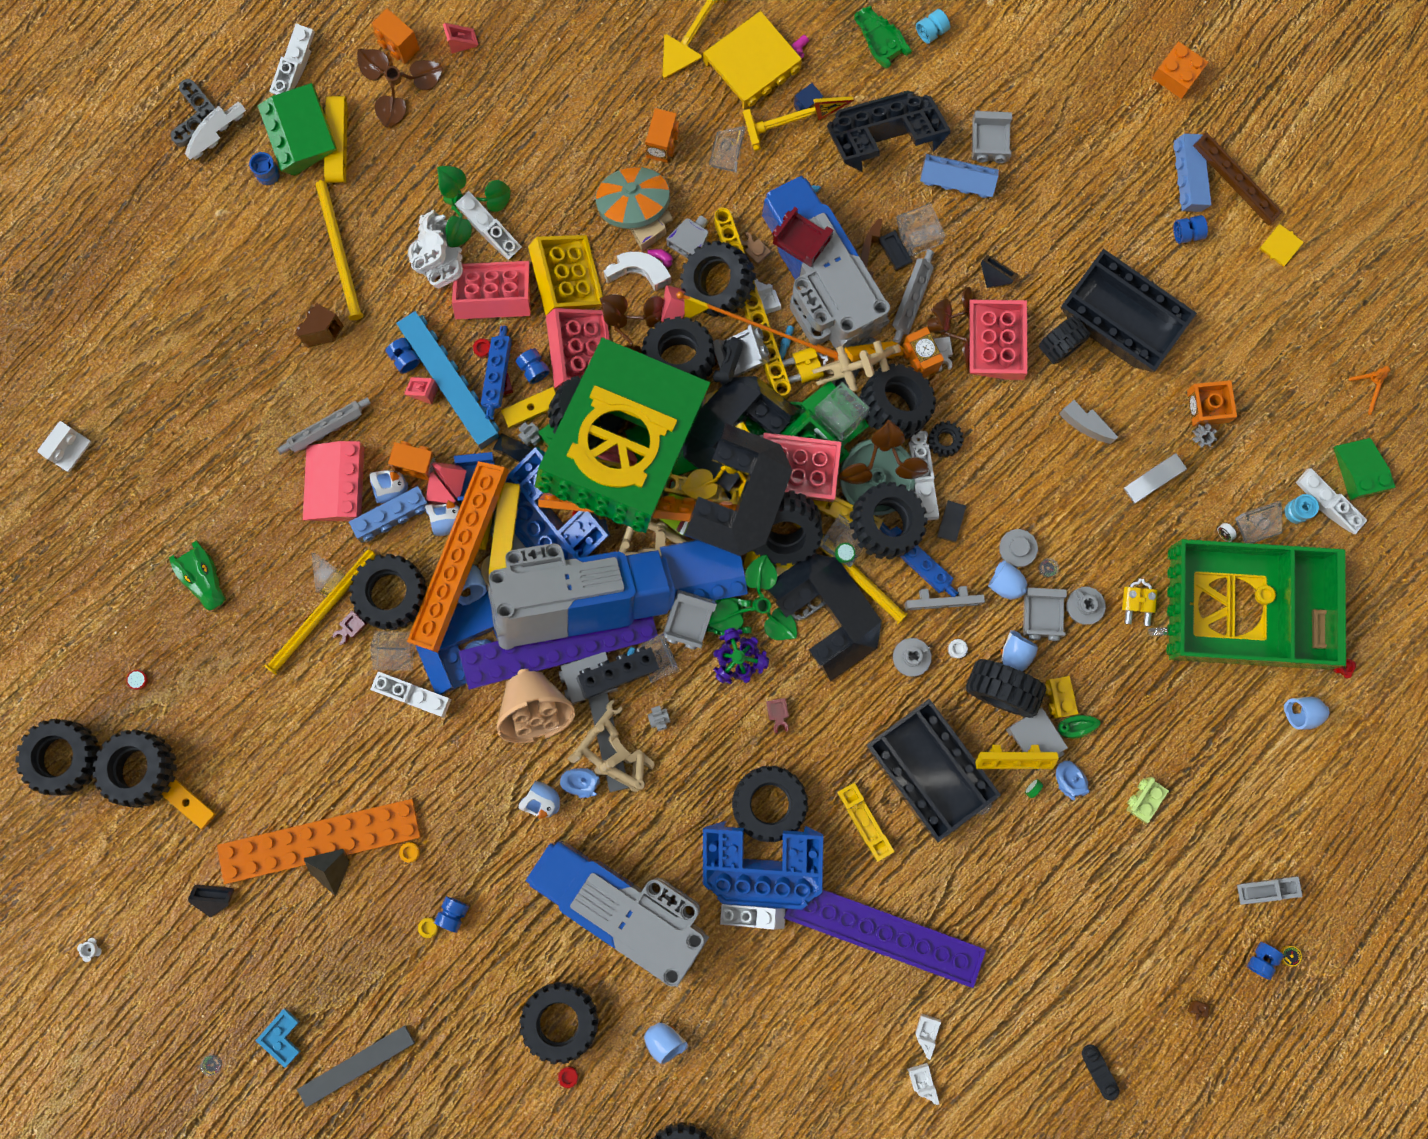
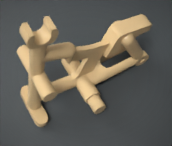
(844, 369)
(662, 532)
(607, 767)

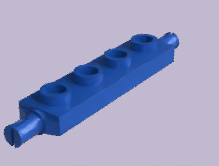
(496, 372)
(924, 565)

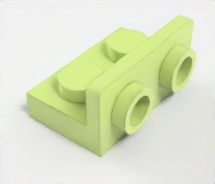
(1147, 799)

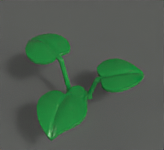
(450, 182)
(759, 575)

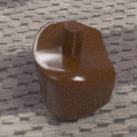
(1199, 1008)

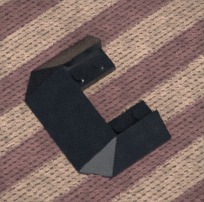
(862, 125)
(731, 405)
(759, 502)
(855, 617)

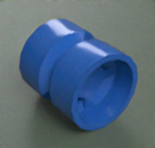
(264, 168)
(1190, 229)
(404, 357)
(534, 369)
(451, 914)
(1262, 967)

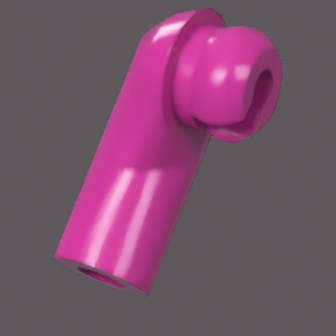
(798, 44)
(662, 255)

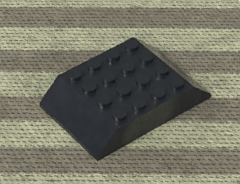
(1127, 312)
(932, 771)

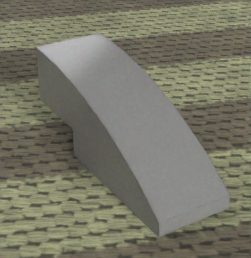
(1088, 423)
(1155, 478)
(1269, 890)

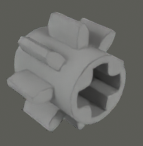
(1204, 430)
(529, 434)
(659, 718)

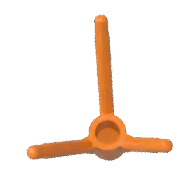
(1377, 377)

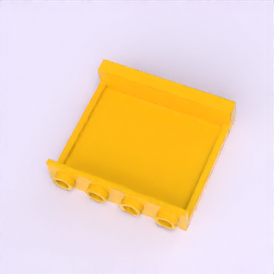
(753, 59)

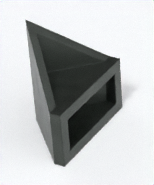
(328, 868)

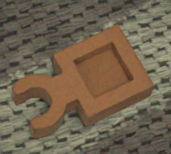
(755, 250)

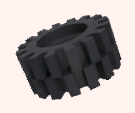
(945, 428)

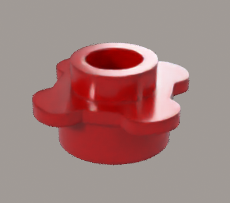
(1350, 667)

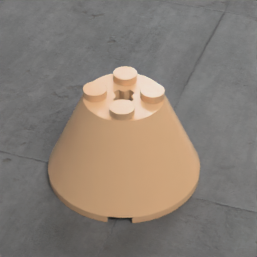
(532, 708)

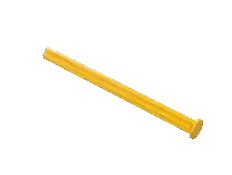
(338, 250)
(871, 589)
(319, 613)

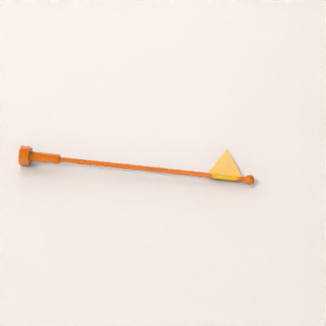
(693, 307)

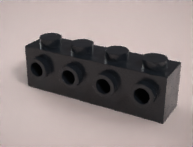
(617, 673)

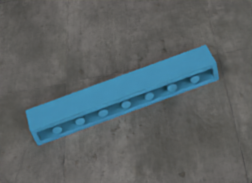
(448, 380)

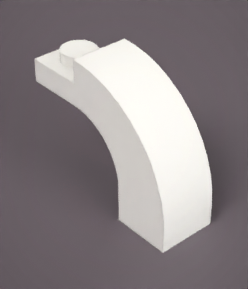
(642, 264)

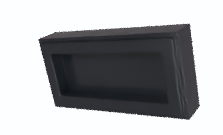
(895, 250)
(951, 521)

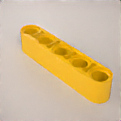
(336, 116)
(504, 525)

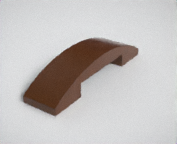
(872, 236)

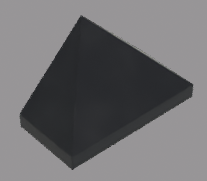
(996, 273)
(511, 448)
(210, 898)

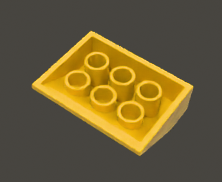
(565, 272)

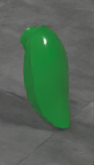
(1078, 726)

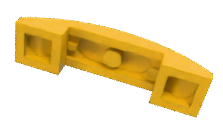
(865, 822)

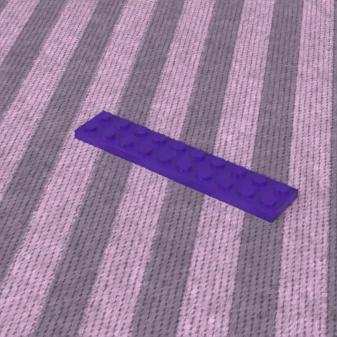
(492, 664)
(891, 937)

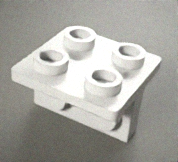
(64, 446)

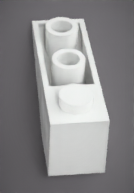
(753, 916)

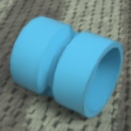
(934, 25)
(1301, 508)

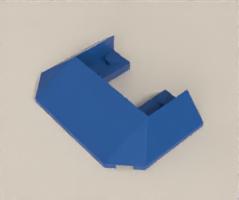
(542, 526)
(466, 624)
(762, 882)

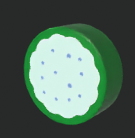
(844, 552)
(1034, 788)

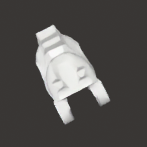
(431, 253)

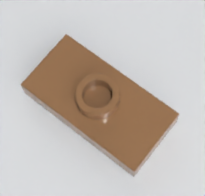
(1318, 629)

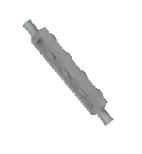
(913, 296)
(326, 425)

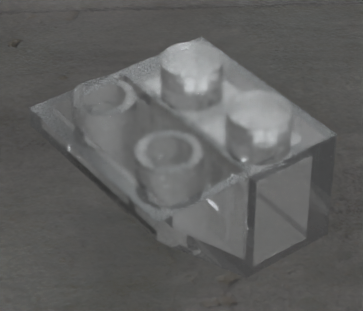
(920, 229)
(841, 411)

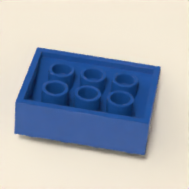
(705, 570)

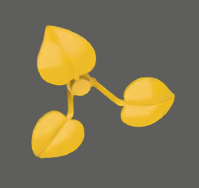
(701, 481)

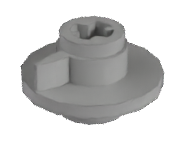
(1018, 547)
(1086, 605)
(912, 657)

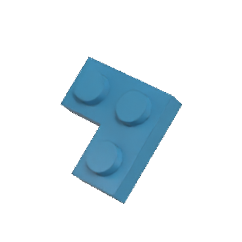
(274, 1038)

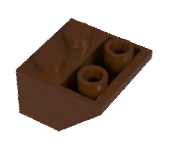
(319, 327)

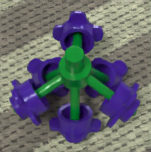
(726, 655)

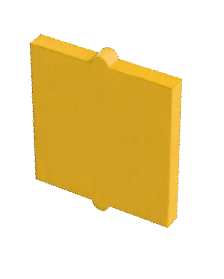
(1281, 245)

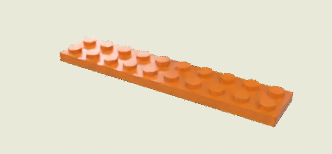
(667, 508)
(458, 556)
(289, 846)

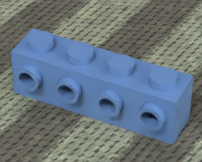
(1192, 174)
(959, 176)
(389, 514)

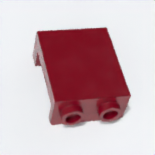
(801, 237)

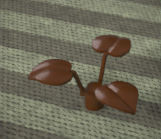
(392, 109)
(616, 305)
(943, 318)
(885, 439)

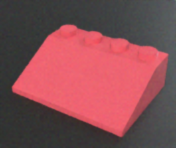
(492, 290)
(998, 338)
(573, 340)
(813, 465)
(333, 481)

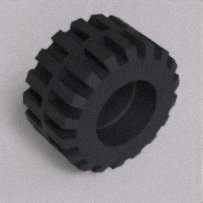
(1064, 339)

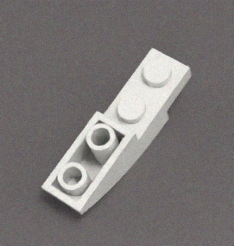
(294, 61)
(205, 134)
(488, 226)
(924, 485)
(1331, 504)
(410, 694)

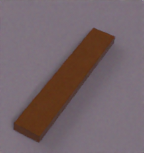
(1237, 178)

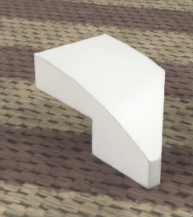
(768, 297)
(927, 1032)
(923, 1083)

